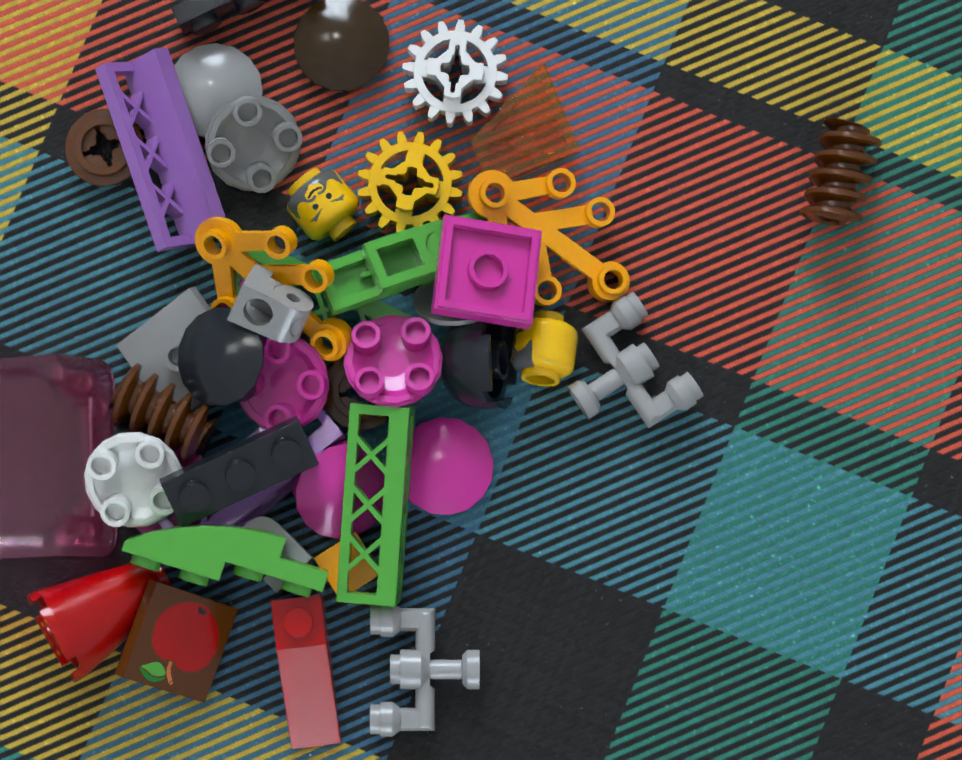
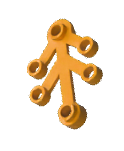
(549, 223)
(234, 257)

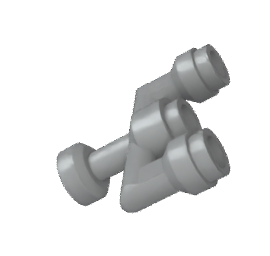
(630, 368)
(415, 669)

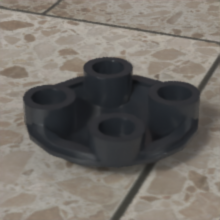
(220, 359)

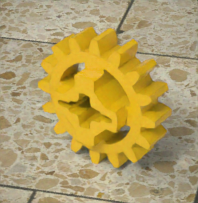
(388, 179)

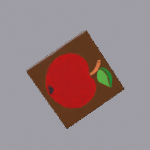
(176, 641)

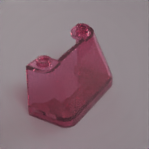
(49, 427)

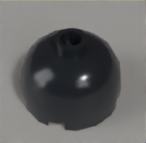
(478, 364)

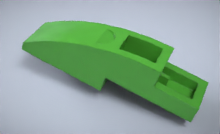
(385, 267)
(205, 548)

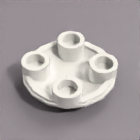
(125, 479)

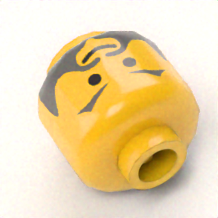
(323, 204)
(545, 349)

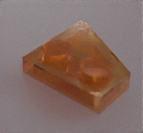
(526, 131)

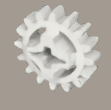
(436, 69)

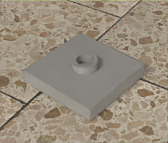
(158, 340)

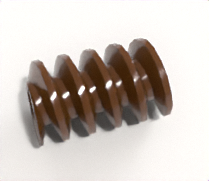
(839, 173)
(162, 414)

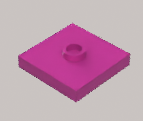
(486, 272)

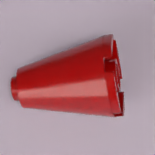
(92, 614)

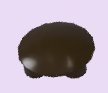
(341, 44)

